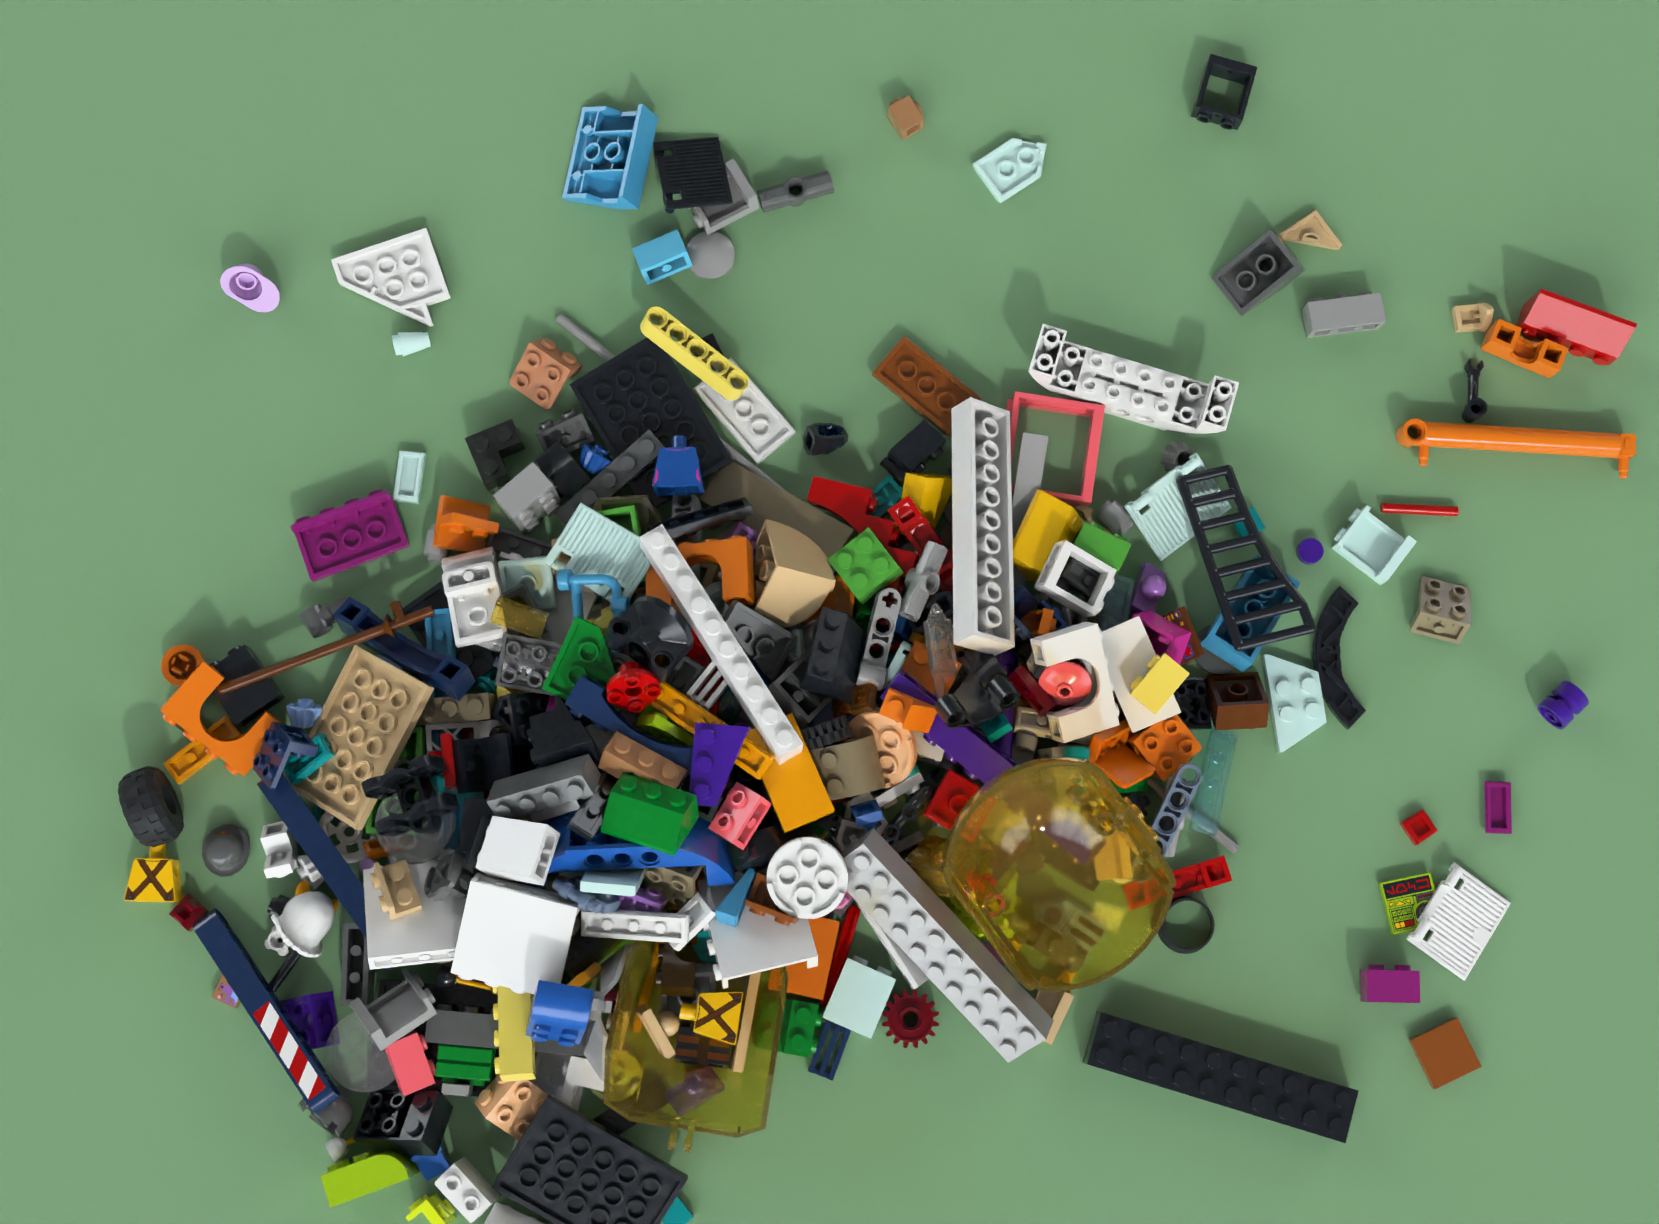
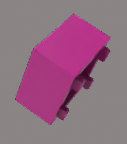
(1165, 635)

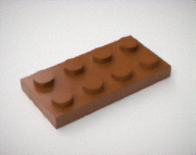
(922, 384)

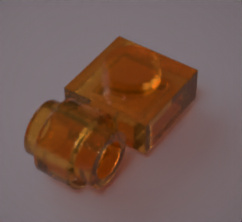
(862, 701)

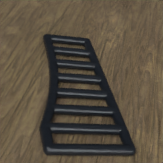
(1267, 559)

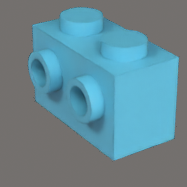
(662, 257)

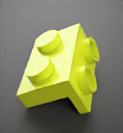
(433, 1208)

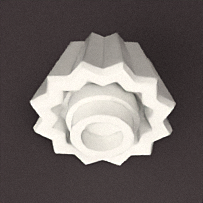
(309, 872)

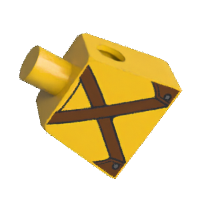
(155, 878)
(715, 1015)

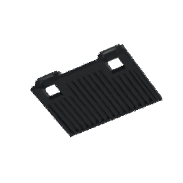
(694, 172)

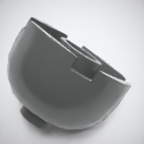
(335, 1116)

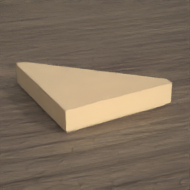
(1312, 231)

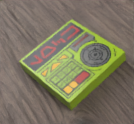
(1405, 901)

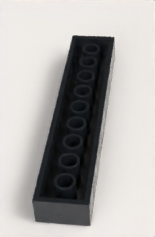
(1220, 1076)

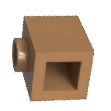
(905, 116)

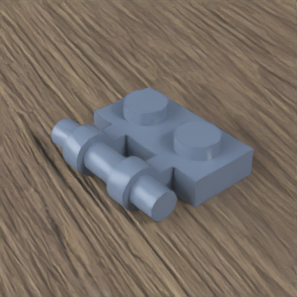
(587, 901)

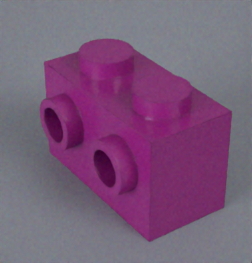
(1390, 985)

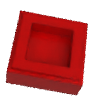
(1418, 827)

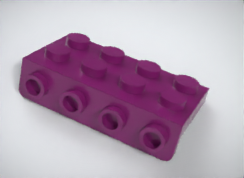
(350, 535)

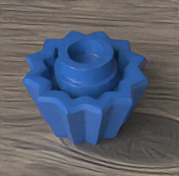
(594, 458)

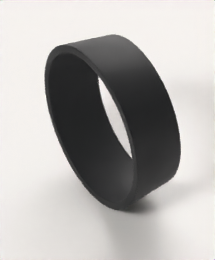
(1166, 940)

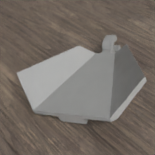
(596, 1034)

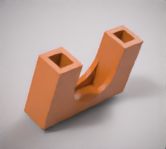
(733, 557)
(185, 709)

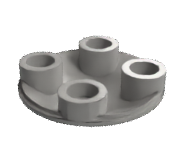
(710, 255)

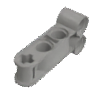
(873, 669)

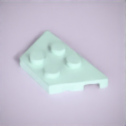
(1293, 700)

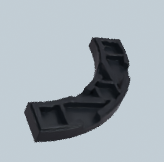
(1327, 658)

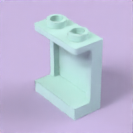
(1372, 545)
(859, 996)

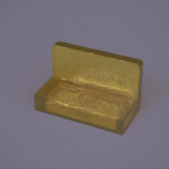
(519, 617)

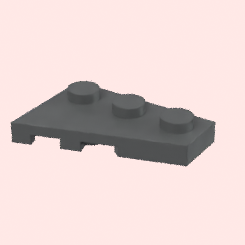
(759, 638)

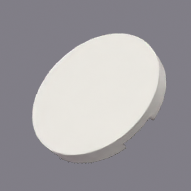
(807, 877)

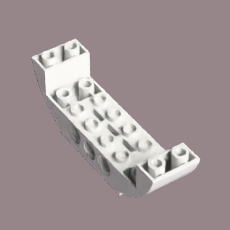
(1131, 388)

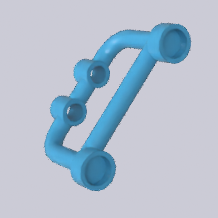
(568, 581)

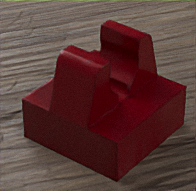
(188, 912)

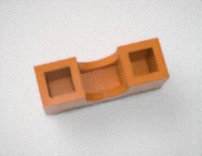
(1539, 357)

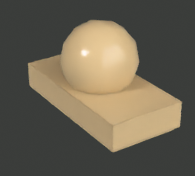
(659, 1028)

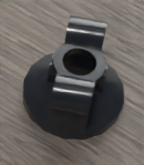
(651, 635)

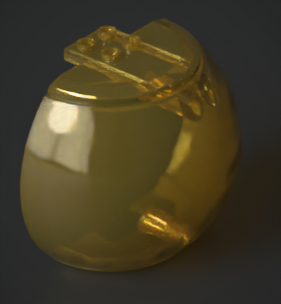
(1058, 873)

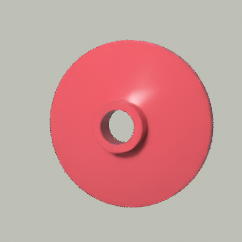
(1068, 676)

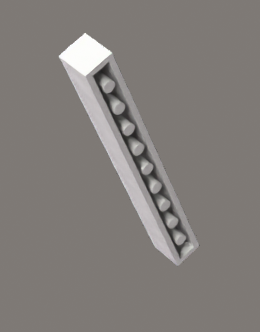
(721, 645)

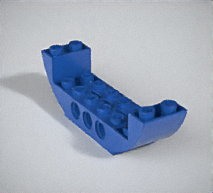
(612, 853)

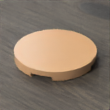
(894, 744)

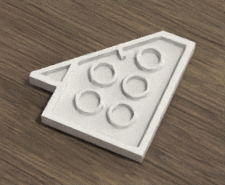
(396, 274)

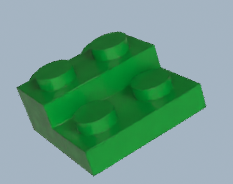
(798, 1028)

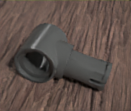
(320, 618)

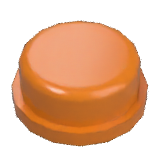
(180, 663)

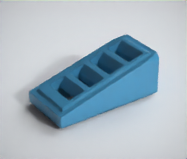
(733, 905)

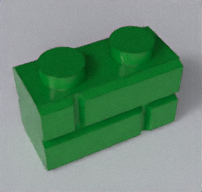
(465, 1062)

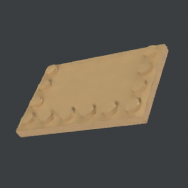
(367, 727)

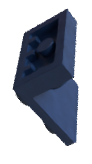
(278, 744)

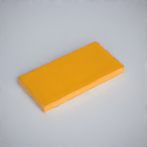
(794, 785)

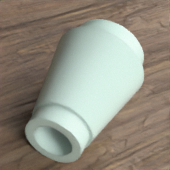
(410, 342)

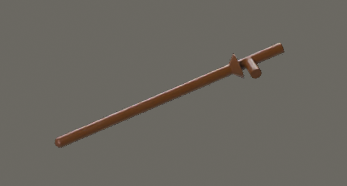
(387, 627)

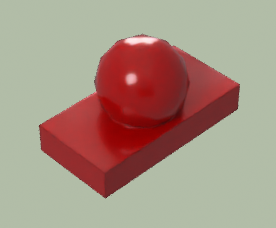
(447, 754)

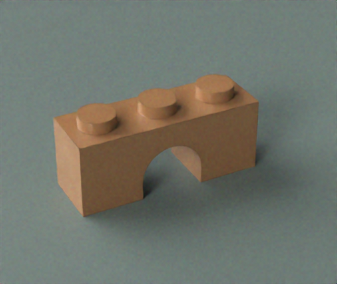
(631, 757)

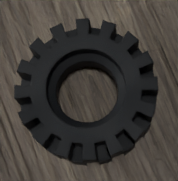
(826, 732)

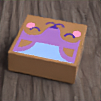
(225, 994)

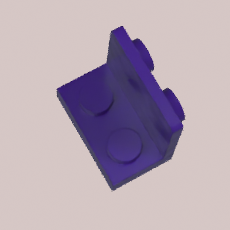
(313, 1016)

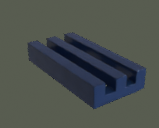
(821, 1072)

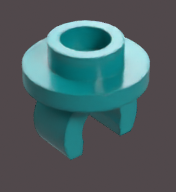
(486, 684)

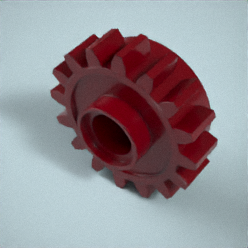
(924, 1018)

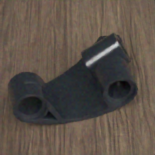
(981, 695)

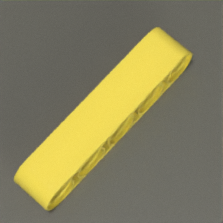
(700, 364)

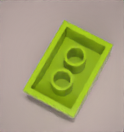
(366, 1174)

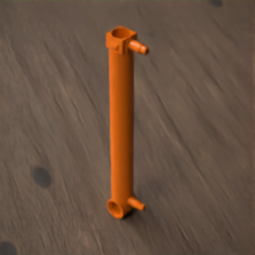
(1518, 439)

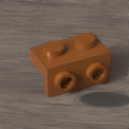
(761, 902)

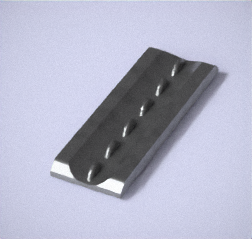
(528, 660)

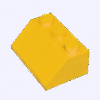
(1044, 524)

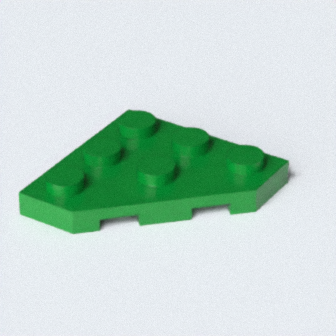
(580, 655)

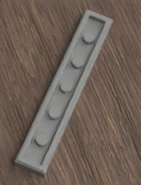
(1027, 482)

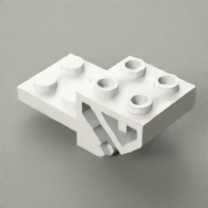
(472, 590)
(847, 829)

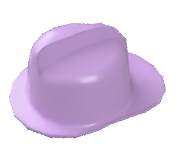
(250, 287)

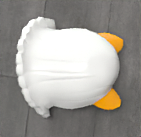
(306, 920)

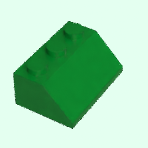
(649, 813)

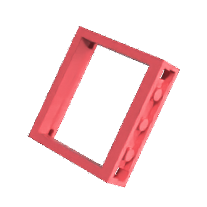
(1071, 407)

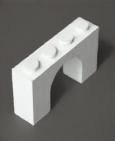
(1098, 709)

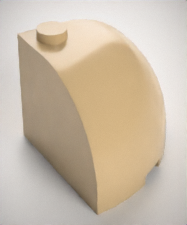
(789, 575)

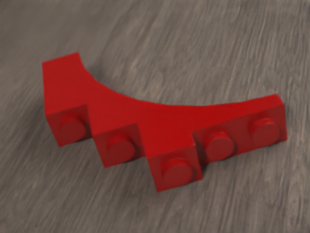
(855, 506)

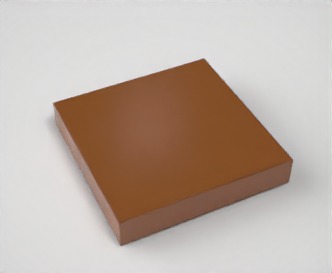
(1444, 1053)

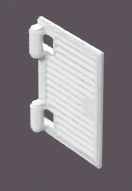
(1459, 921)

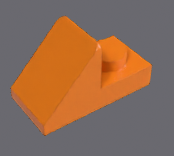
(909, 711)

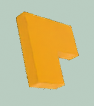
(585, 977)

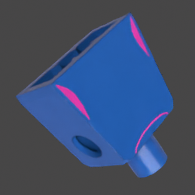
(678, 470)

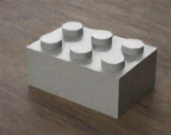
(528, 499)

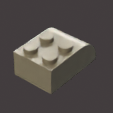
(849, 767)

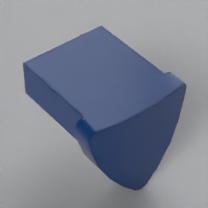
(432, 1165)

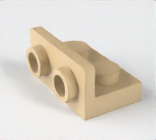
(397, 889)

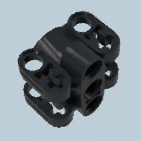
(396, 783)

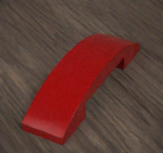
(919, 532)
(1201, 876)

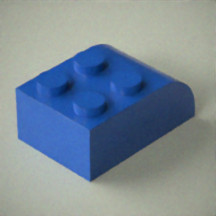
(559, 1013)

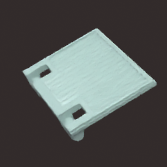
(1166, 521)
(600, 548)

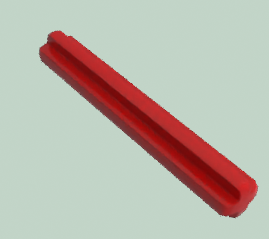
(841, 951)

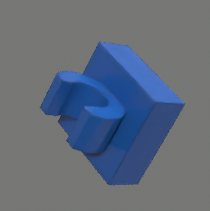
(867, 814)

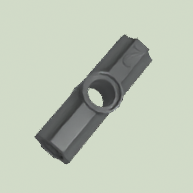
(780, 196)

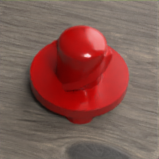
(633, 687)

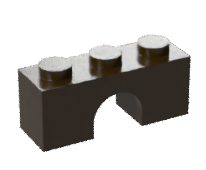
(676, 976)

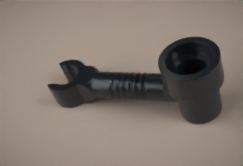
(1476, 406)

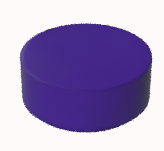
(1309, 551)

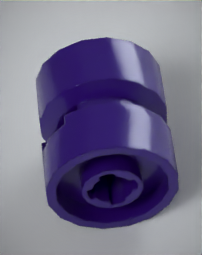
(1565, 702)

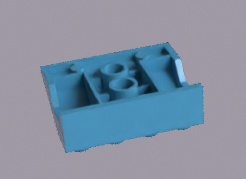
(610, 157)

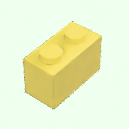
(1158, 683)

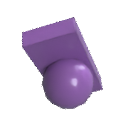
(1148, 588)

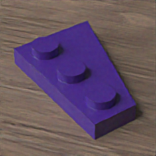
(713, 758)

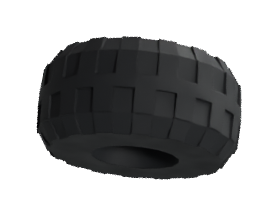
(150, 806)

